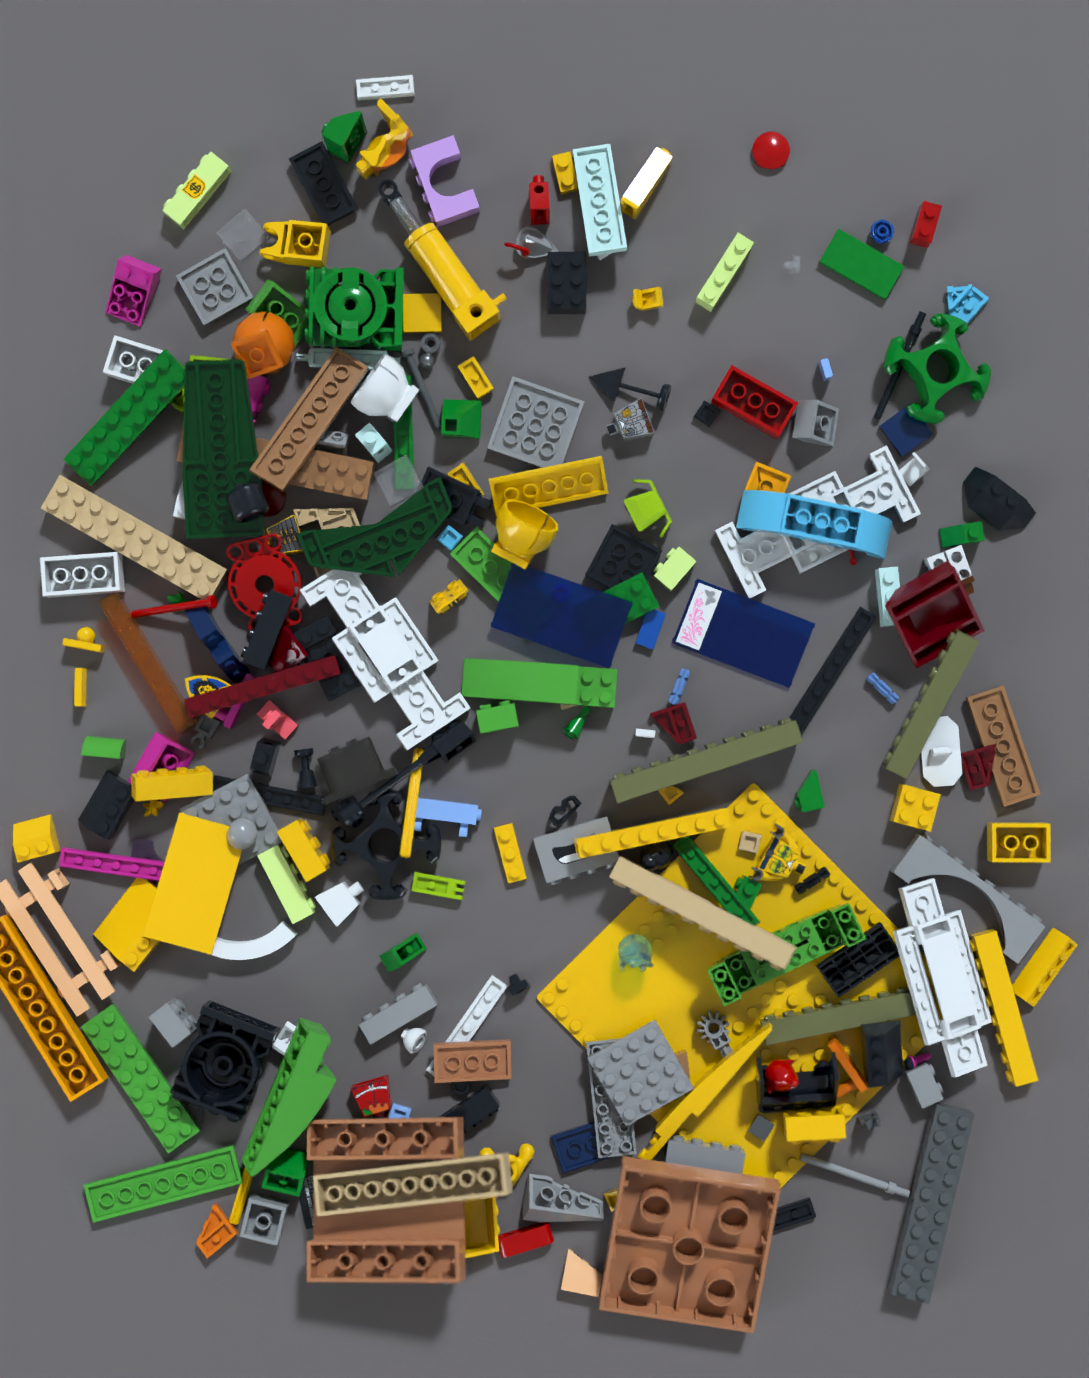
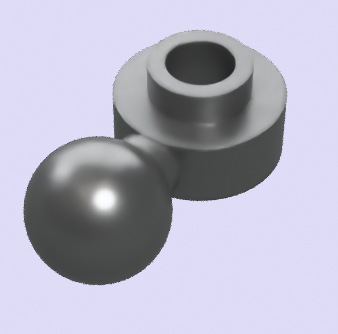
(426, 360)

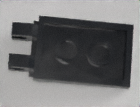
(462, 498)

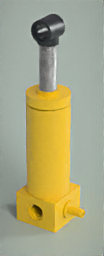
(445, 269)

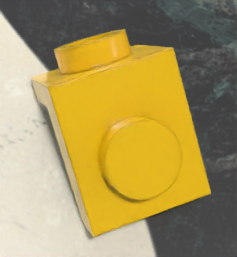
(647, 298)

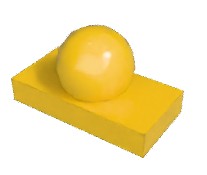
(85, 639)

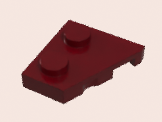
(676, 722)

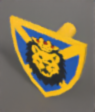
(202, 684)

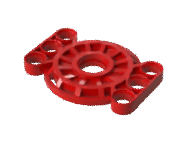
(258, 564)

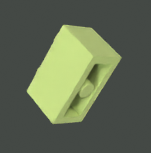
(674, 568)

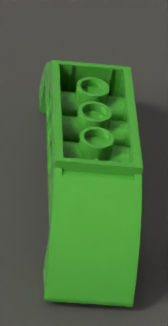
(812, 936)

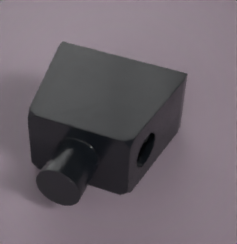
(265, 756)

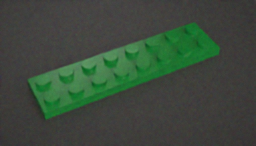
(127, 418)

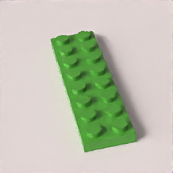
(140, 1078)
(163, 1183)

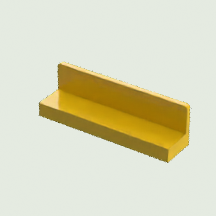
(1043, 966)

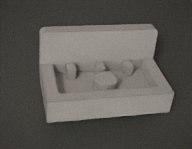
(333, 442)

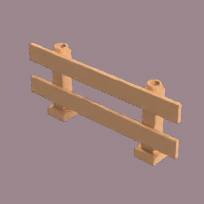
(41, 892)

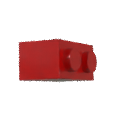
(925, 224)

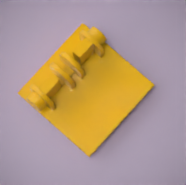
(454, 590)

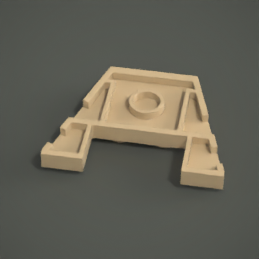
(327, 519)

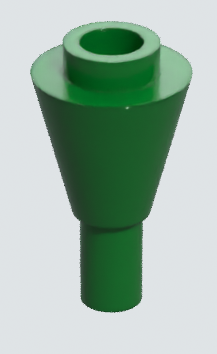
(574, 727)

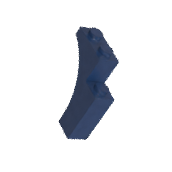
(217, 643)

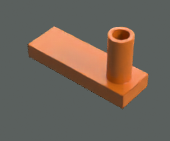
(856, 1078)

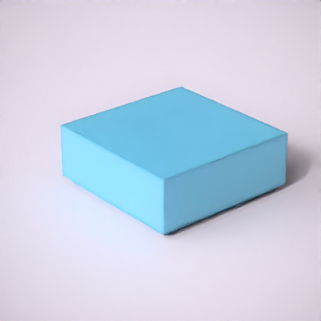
(449, 538)

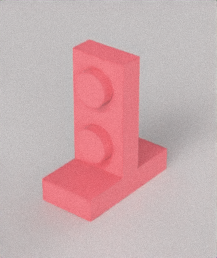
(277, 720)

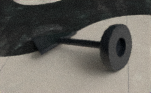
(611, 381)

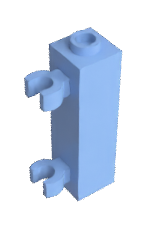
(447, 811)

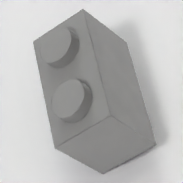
(924, 1085)

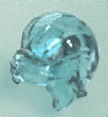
(635, 952)

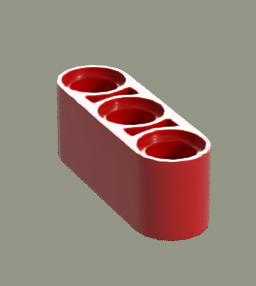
(525, 1239)

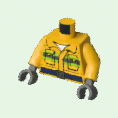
(778, 858)

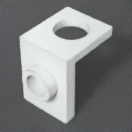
(914, 470)

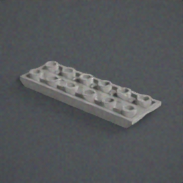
(611, 1132)

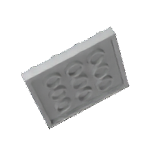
(535, 424)
(237, 801)
(640, 1072)

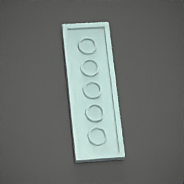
(599, 200)

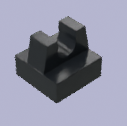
(518, 985)

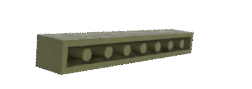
(931, 703)
(838, 1016)

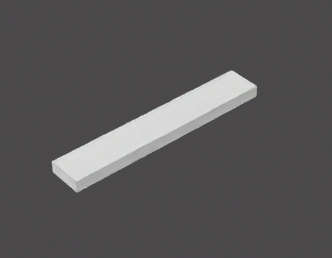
(476, 1013)

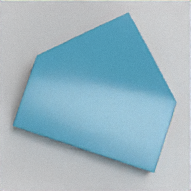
(965, 301)

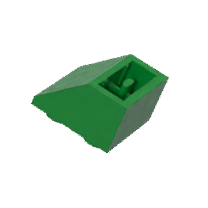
(287, 1172)

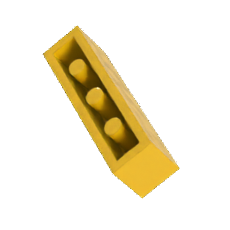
(171, 784)

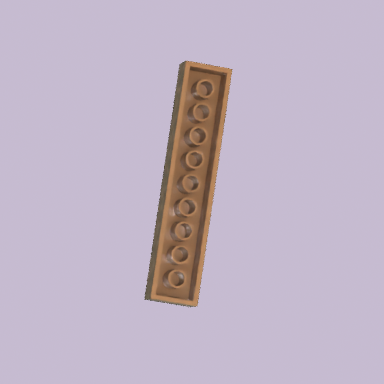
(326, 472)

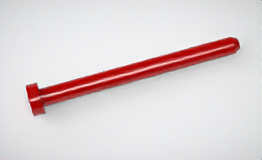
(211, 602)

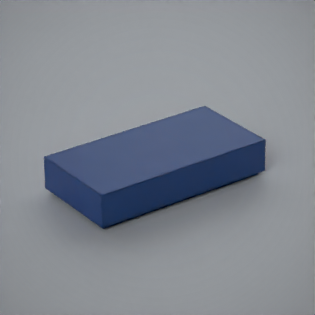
(650, 629)

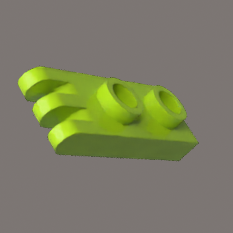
(437, 885)

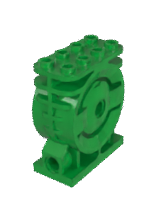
(324, 332)

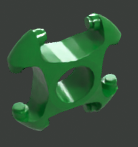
(959, 369)

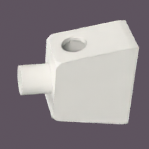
(340, 901)

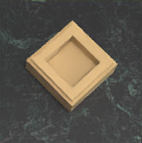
(749, 842)

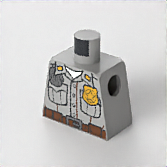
(631, 422)

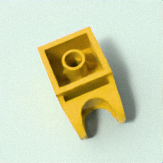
(293, 243)

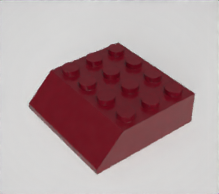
(930, 610)

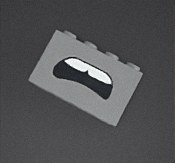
(559, 856)

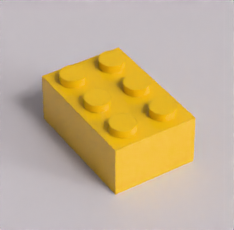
(1018, 842)
(304, 849)
(814, 1125)

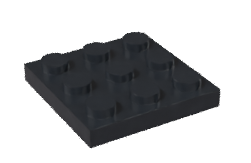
(621, 558)

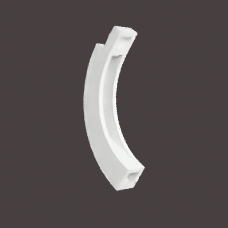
(254, 948)

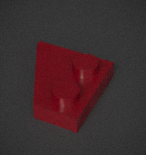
(287, 651)
(978, 766)

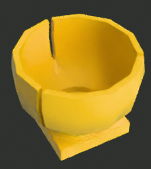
(522, 532)

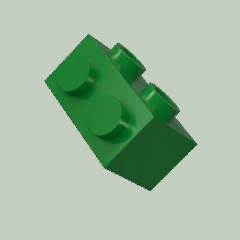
(747, 889)

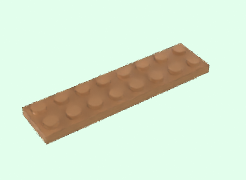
(309, 419)

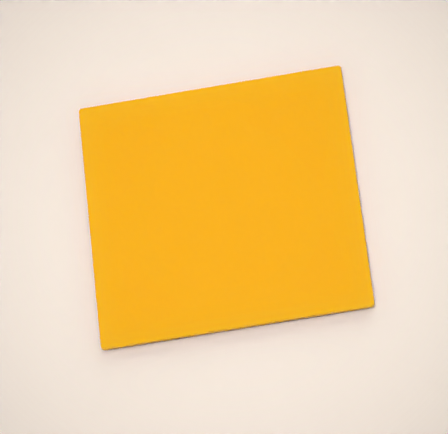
(604, 1003)

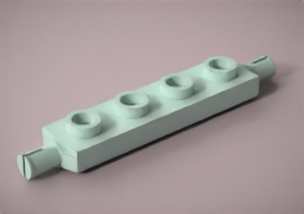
(318, 356)

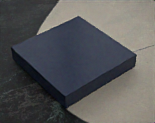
(905, 432)

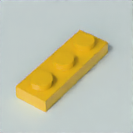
(510, 853)

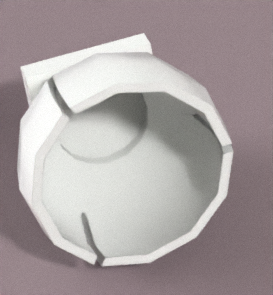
(385, 391)

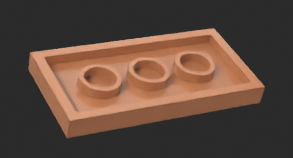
(472, 1061)

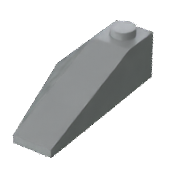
(555, 1202)

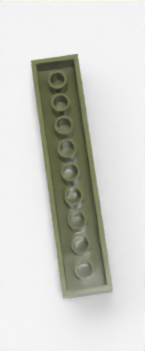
(707, 760)

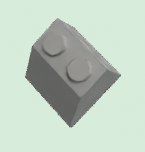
(815, 422)

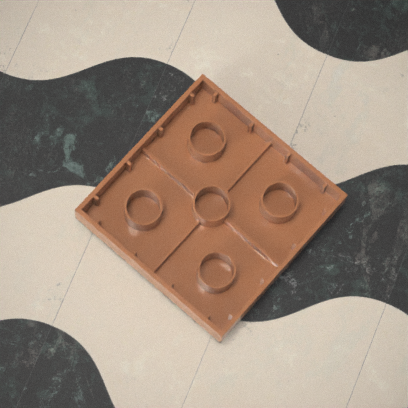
(689, 1244)

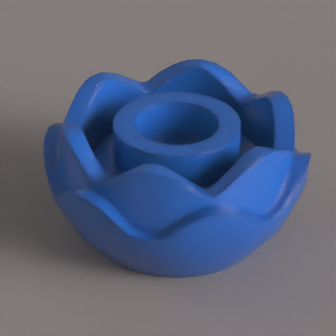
(886, 227)

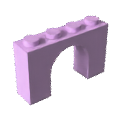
(443, 208)

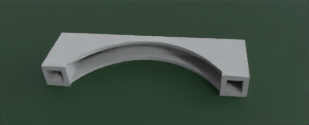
(1016, 926)

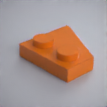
(216, 1232)

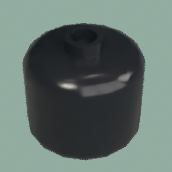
(247, 502)

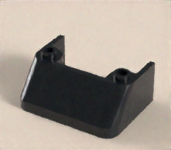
(814, 1092)

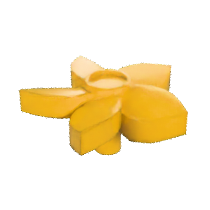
(153, 807)

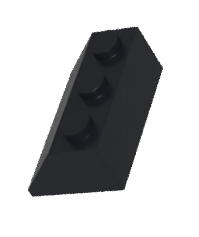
(107, 806)
(882, 1052)

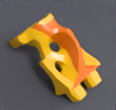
(385, 149)

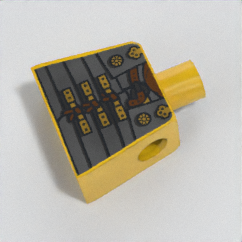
(288, 531)

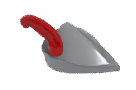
(532, 244)

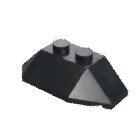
(996, 501)

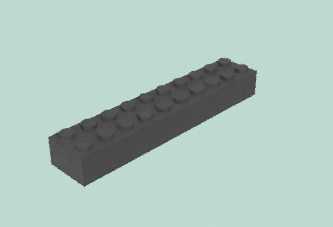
(930, 1202)

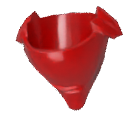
(780, 1076)

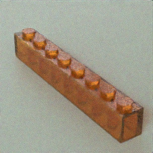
(147, 662)

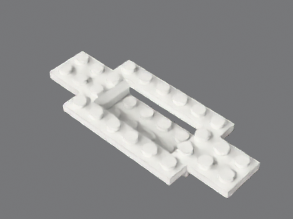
(952, 973)

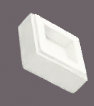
(645, 733)

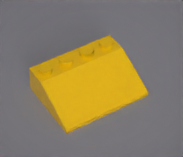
(125, 925)

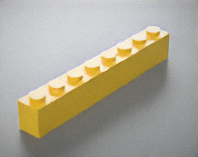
(651, 832)
(1004, 1008)

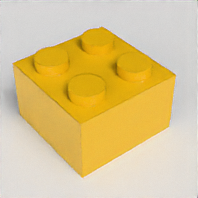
(915, 807)

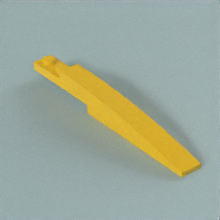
(704, 1092)

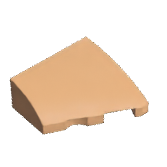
(580, 1276)

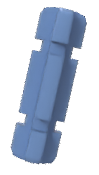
(679, 686)
(882, 688)

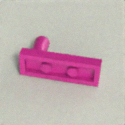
(230, 717)

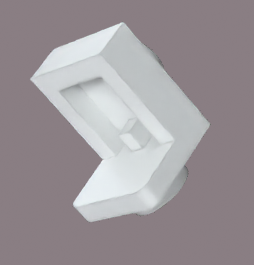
(284, 1037)

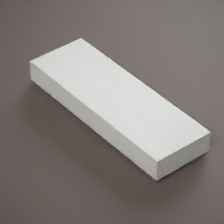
(385, 87)

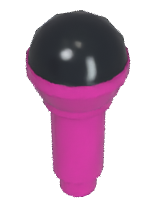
(911, 1061)

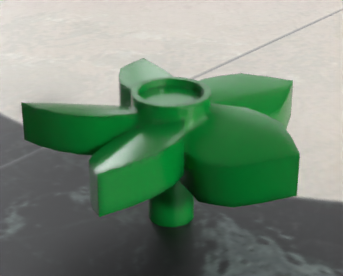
(178, 598)

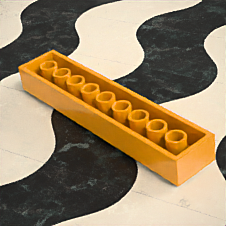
(46, 1015)

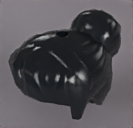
(651, 858)

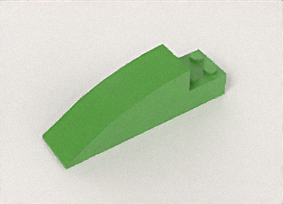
(539, 682)
(294, 1096)

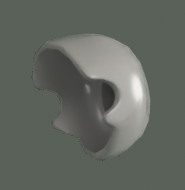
(242, 833)

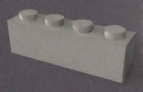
(397, 1013)
(704, 1155)

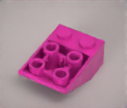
(132, 289)

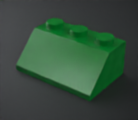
(344, 135)

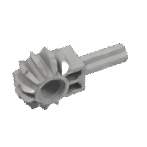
(718, 1037)

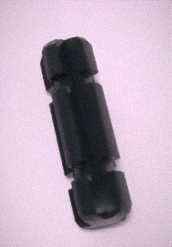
(812, 880)

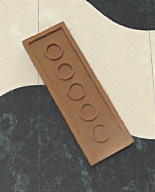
(997, 725)

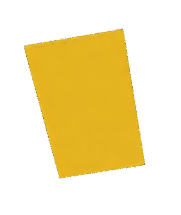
(193, 885)

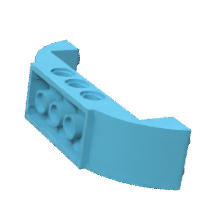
(815, 521)

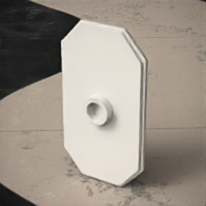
(942, 754)

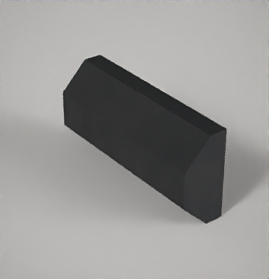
(860, 961)

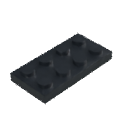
(323, 183)

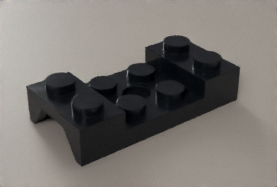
(317, 643)

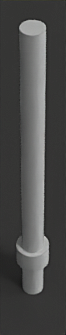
(889, 1187)

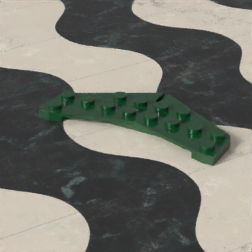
(393, 538)

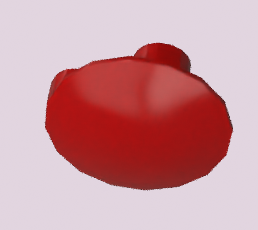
(771, 150)

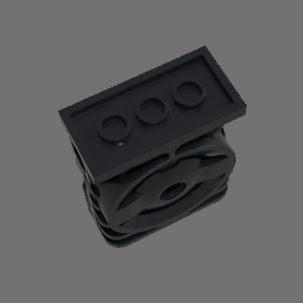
(191, 1083)

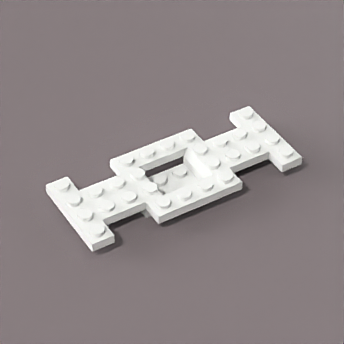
(765, 549)
(394, 649)

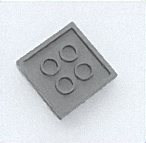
(215, 287)

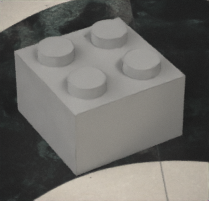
(174, 1021)
(264, 1219)

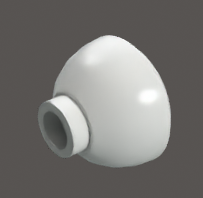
(413, 1039)

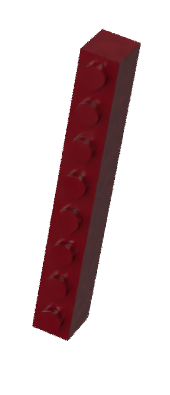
(262, 686)

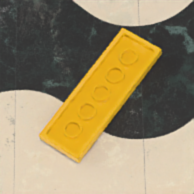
(551, 484)

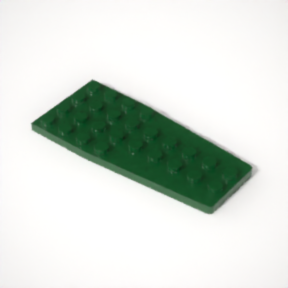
(217, 447)

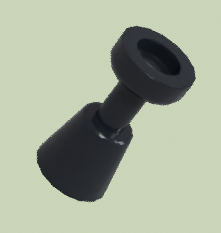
(306, 776)

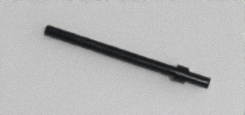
(914, 332)

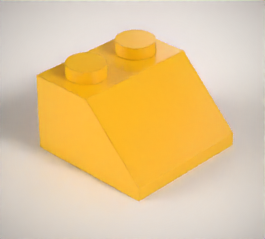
(35, 838)

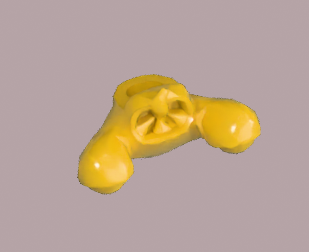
(517, 1164)

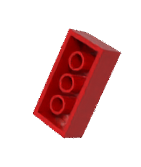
(754, 402)

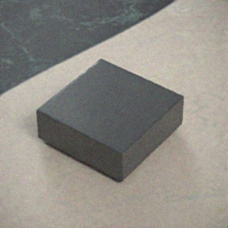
(761, 1127)

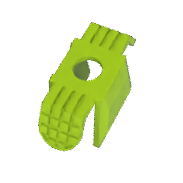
(647, 508)

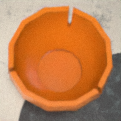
(263, 344)

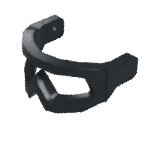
(555, 821)

